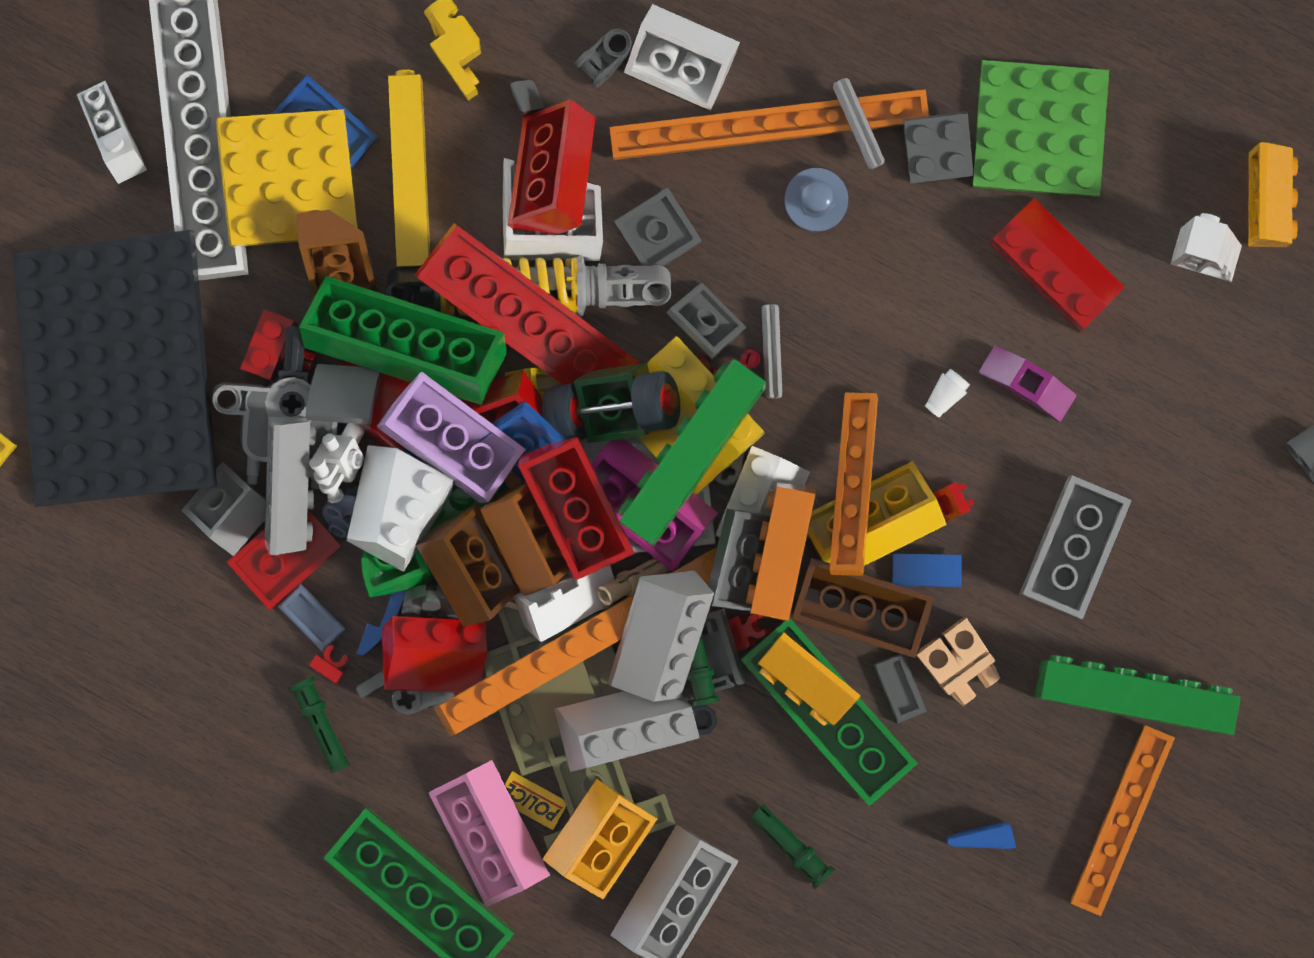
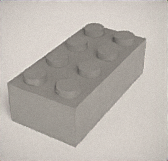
(1075, 547)

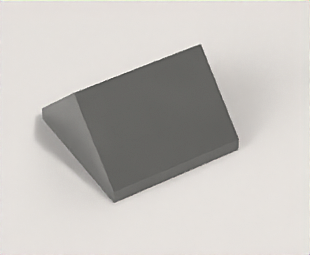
(705, 321)

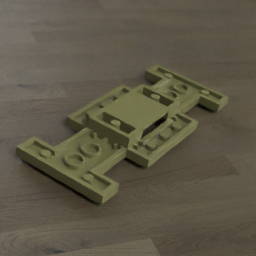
(534, 725)

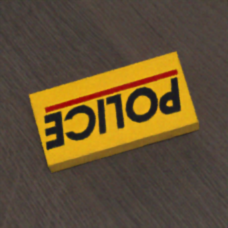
(535, 800)

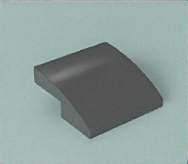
(343, 394)

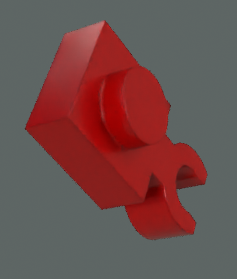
(746, 630)

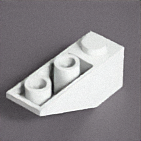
(111, 132)

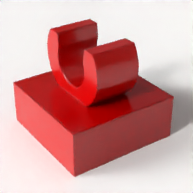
(952, 501)
(328, 667)

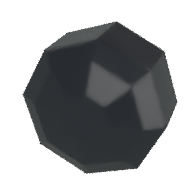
(705, 719)

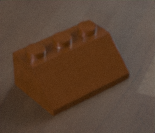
(469, 567)

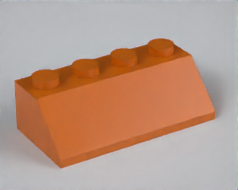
(782, 550)

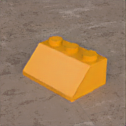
(1271, 196)
(807, 680)
(599, 839)

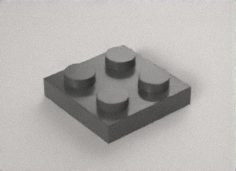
(938, 147)
(658, 230)

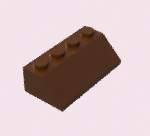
(863, 608)

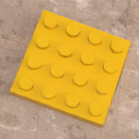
(282, 169)

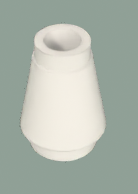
(947, 392)

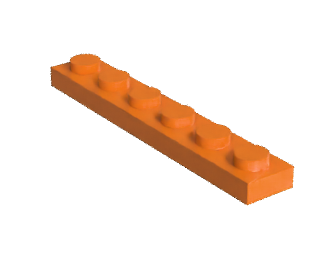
(853, 484)
(1122, 820)

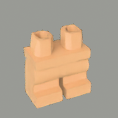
(965, 660)

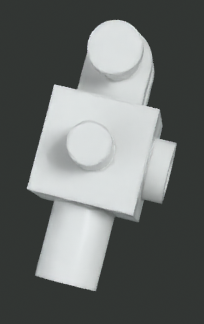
(338, 461)

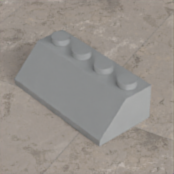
(288, 484)
(661, 635)
(622, 727)
(674, 896)

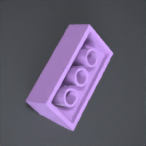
(447, 438)

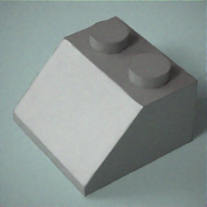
(228, 511)

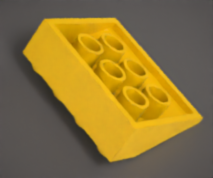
(691, 381)

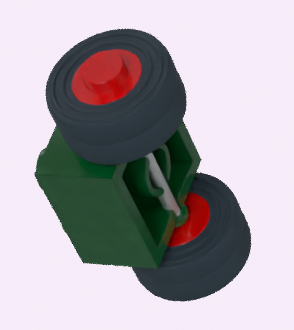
(613, 404)

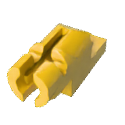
(455, 45)

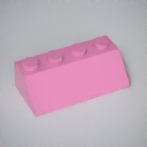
(489, 834)

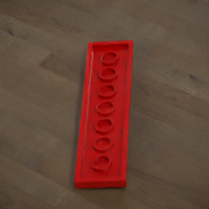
(512, 303)

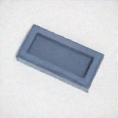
(311, 617)

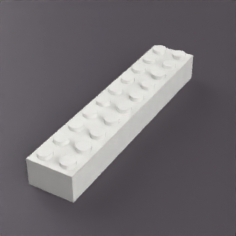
(191, 99)

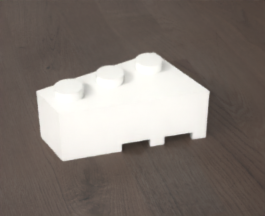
(1207, 247)
(562, 604)

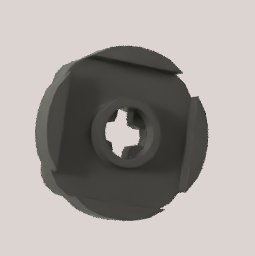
(427, 604)

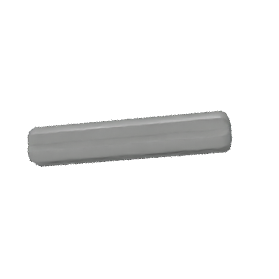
(858, 123)
(772, 351)

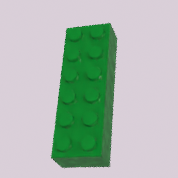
(403, 339)
(693, 452)
(1138, 697)
(857, 744)
(417, 890)

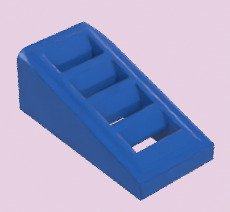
(990, 836)

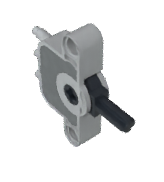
(258, 403)

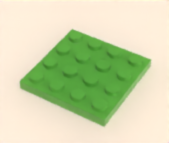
(1040, 128)

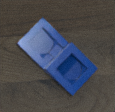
(927, 570)

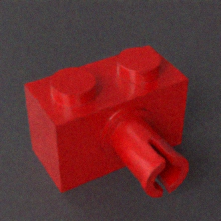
(267, 347)

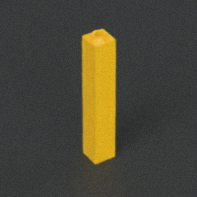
(409, 169)

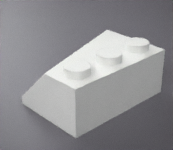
(580, 241)
(396, 504)

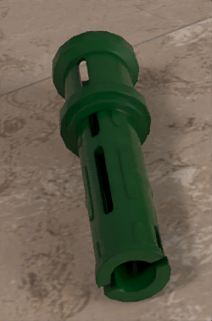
(701, 678)
(313, 709)
(801, 856)

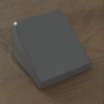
(527, 97)

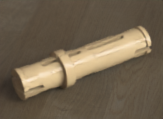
(627, 581)

